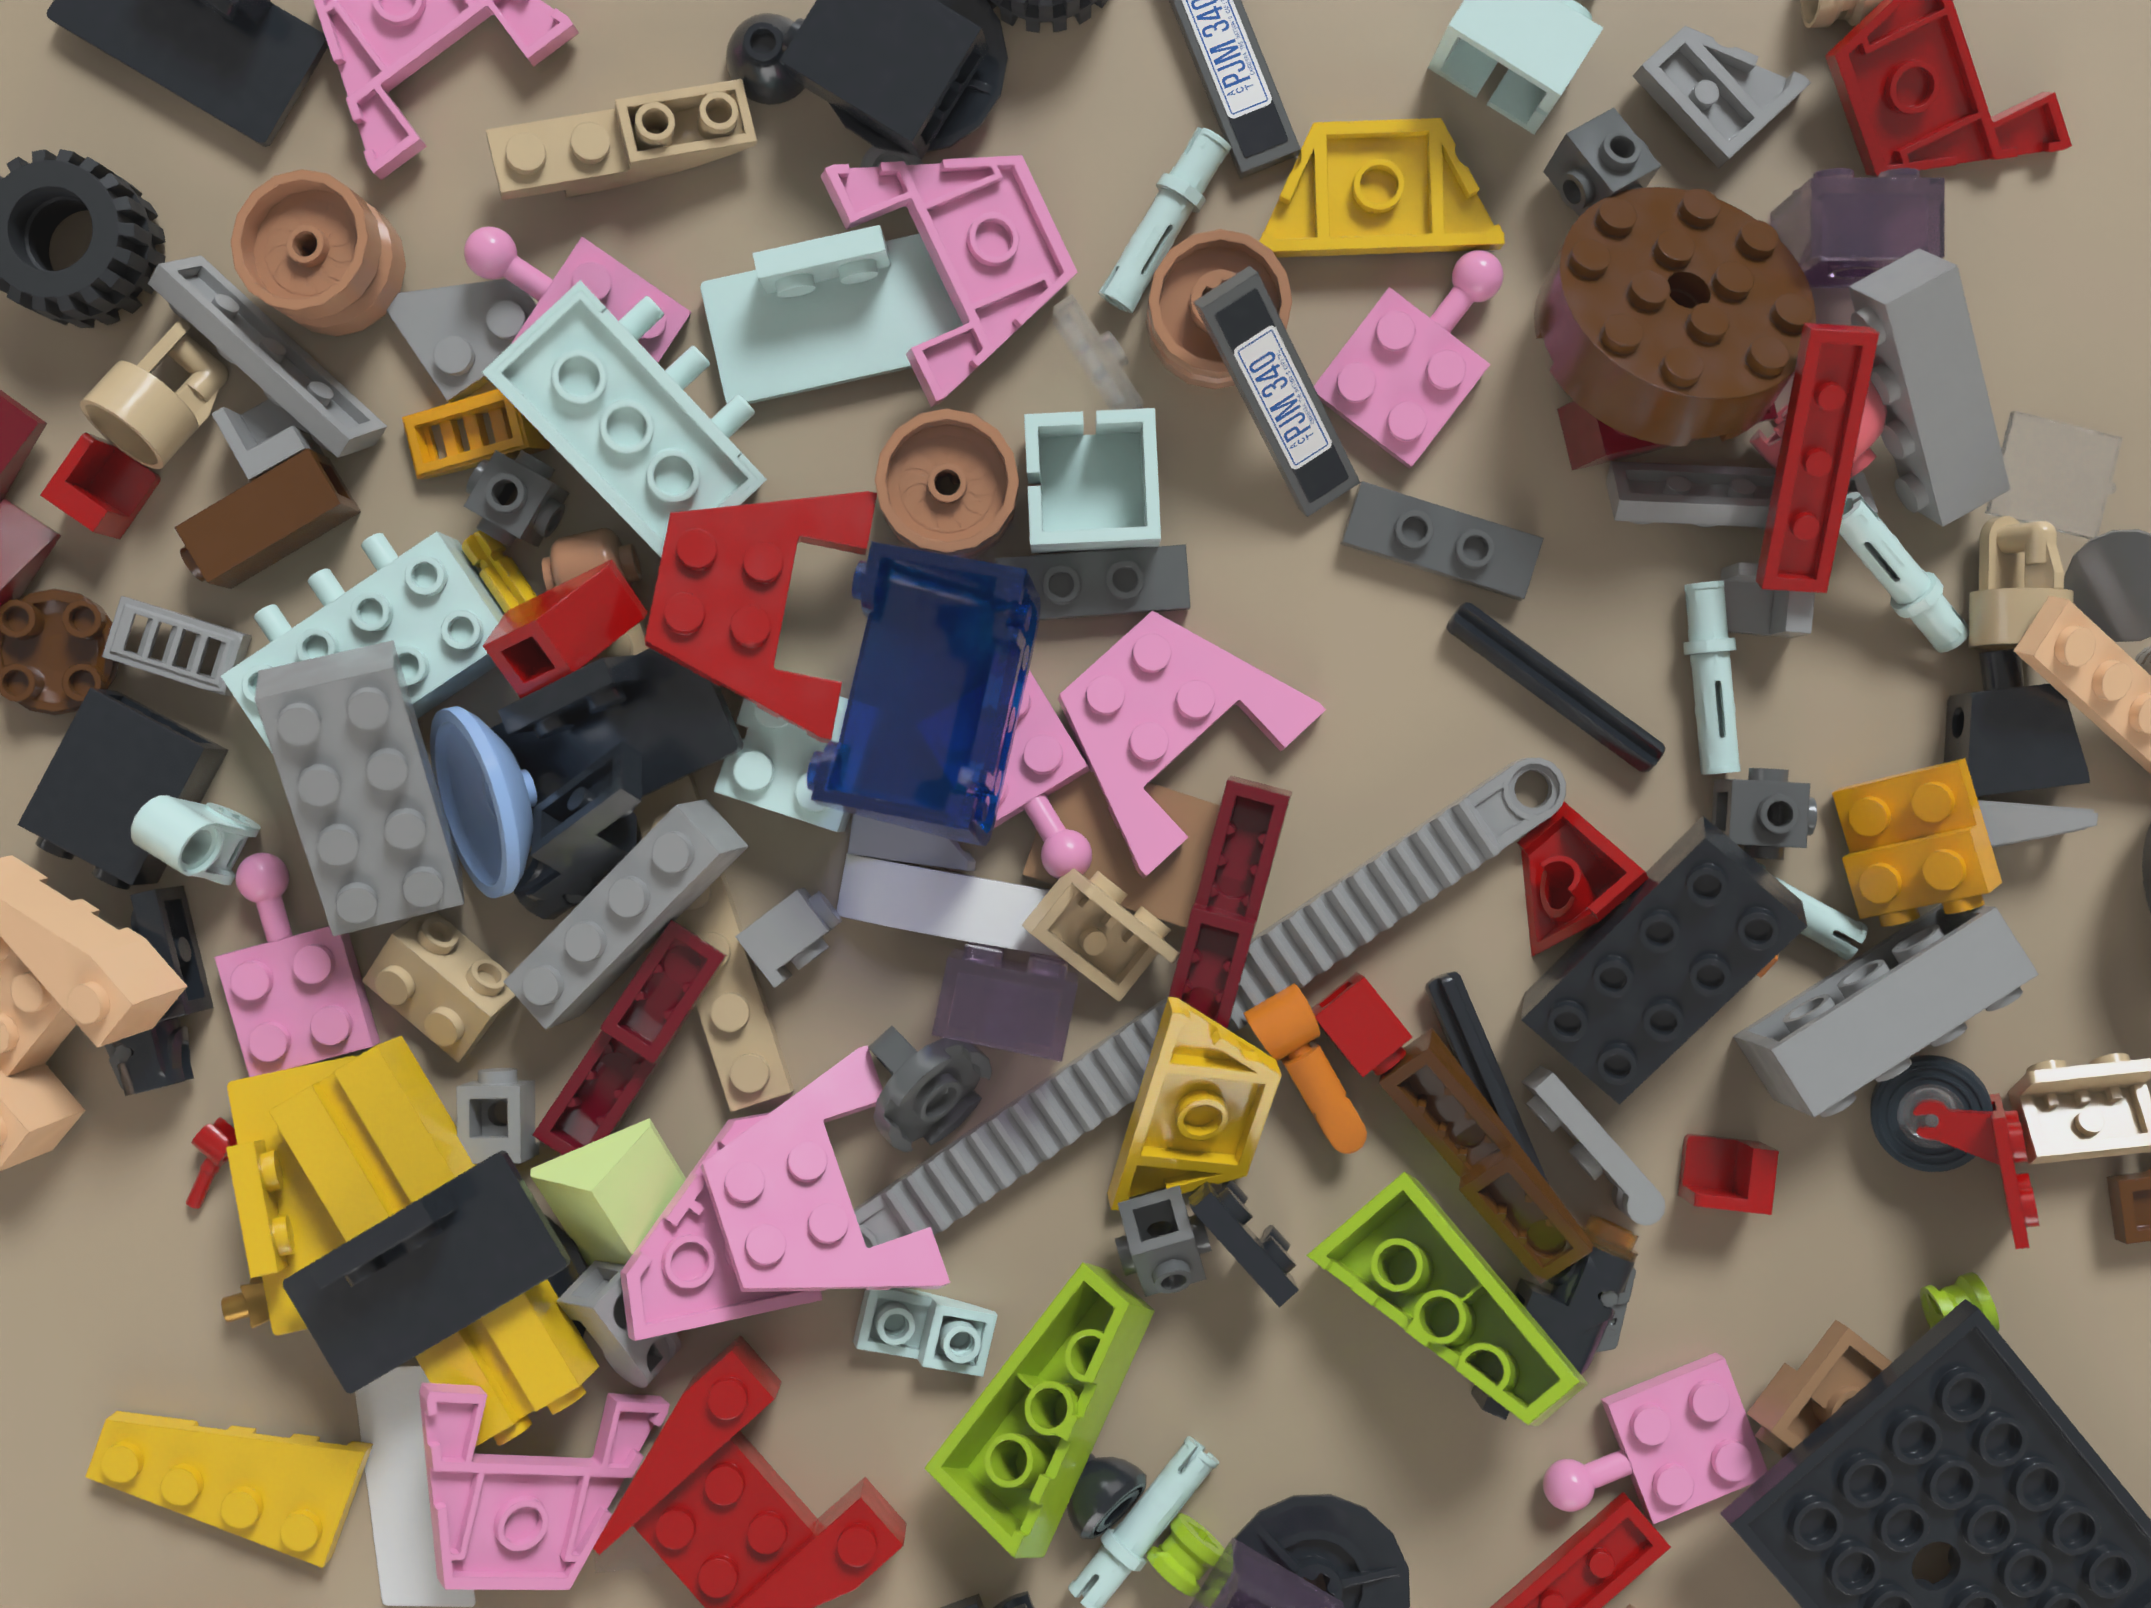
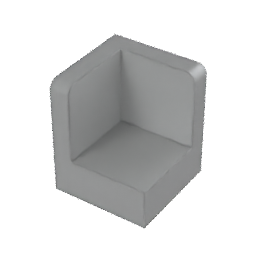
(263, 437)
(1762, 610)

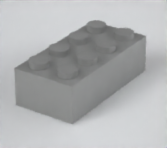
(360, 787)
(1886, 1008)

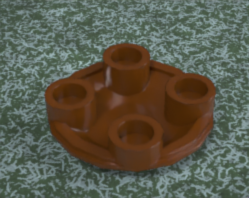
(53, 650)

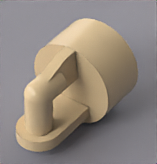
(145, 414)
(2015, 579)

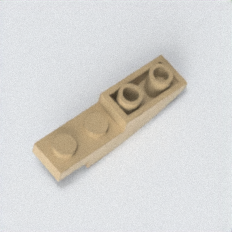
(622, 145)

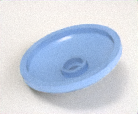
(483, 799)

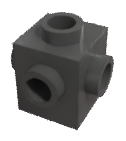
(1600, 162)
(534, 511)
(1764, 812)
(1162, 1242)

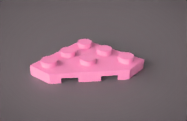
(683, 1266)

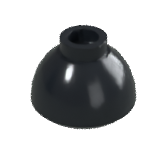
(755, 58)
(1104, 1494)

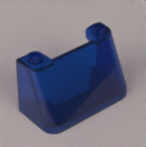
(932, 693)

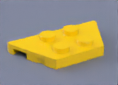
(1379, 193)
(1195, 1108)

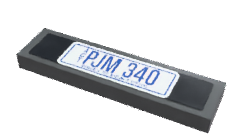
(1237, 83)
(1277, 390)

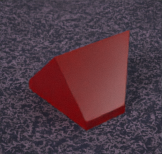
(1572, 877)

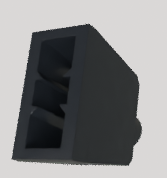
(2013, 732)

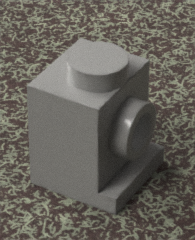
(789, 933)
(476, 1120)

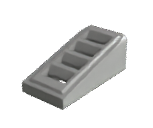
(231, 650)
(2020, 822)

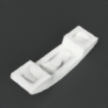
(939, 903)

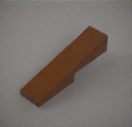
(1486, 1157)

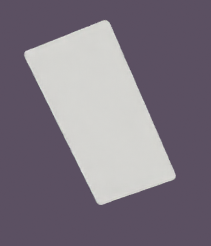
(400, 1493)

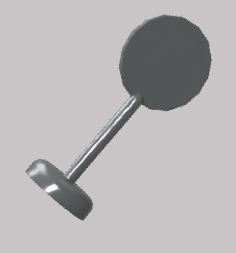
(2114, 583)

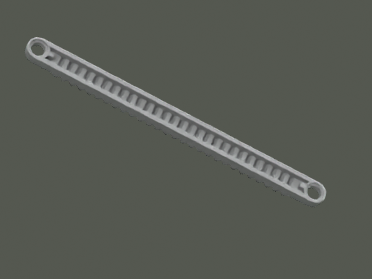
(1283, 954)

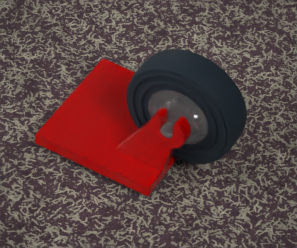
(1943, 1118)

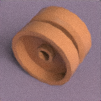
(318, 253)
(1188, 274)
(970, 455)

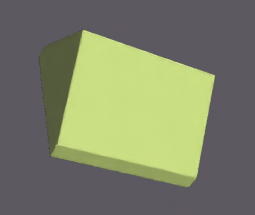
(611, 1191)

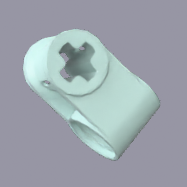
(193, 836)

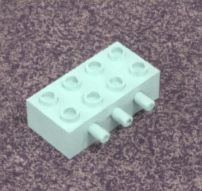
(624, 415)
(421, 600)

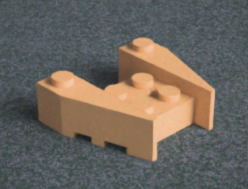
(57, 973)

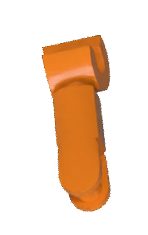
(1288, 1034)

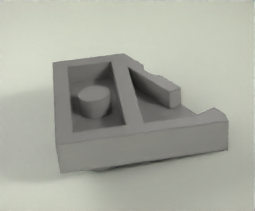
(1715, 91)
(461, 329)

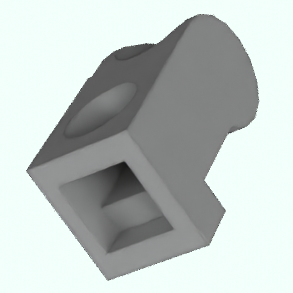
(599, 1306)

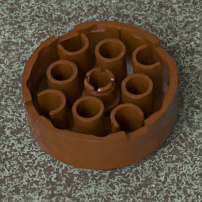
(1673, 315)

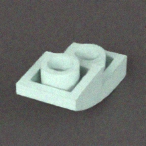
(927, 1328)

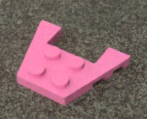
(390, 40)
(985, 239)
(1150, 704)
(788, 1204)
(521, 1516)

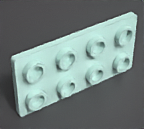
(825, 313)

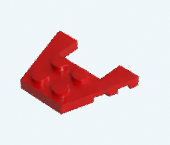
(1919, 98)
(727, 594)

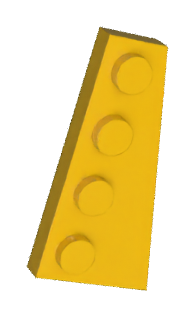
(250, 1484)

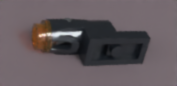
(1585, 1303)

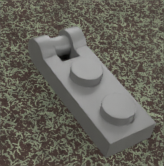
(1594, 1147)

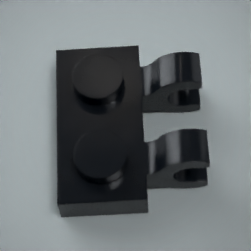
(1263, 1259)

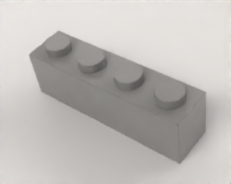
(1932, 387)
(626, 913)

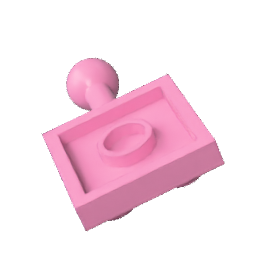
(494, 255)
(1406, 370)
(1040, 764)
(295, 993)
(1677, 1440)

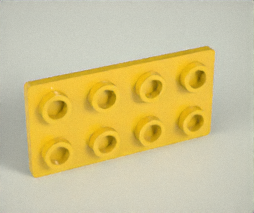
(276, 1203)

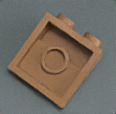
(1805, 1398)

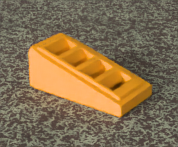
(509, 425)

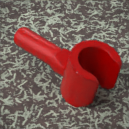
(212, 1143)

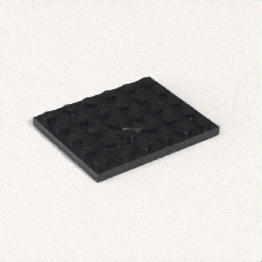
(1957, 1453)

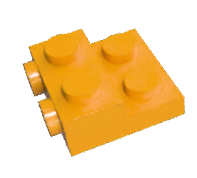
(1916, 843)

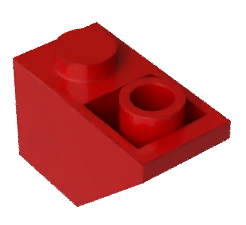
(563, 628)

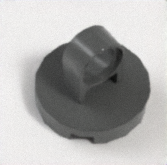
(928, 1088)

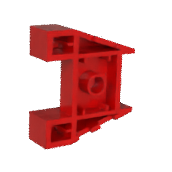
(731, 1518)

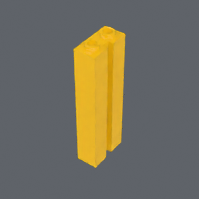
(383, 1140)

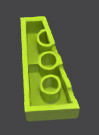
(1438, 1288)
(1042, 1412)

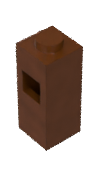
(265, 520)

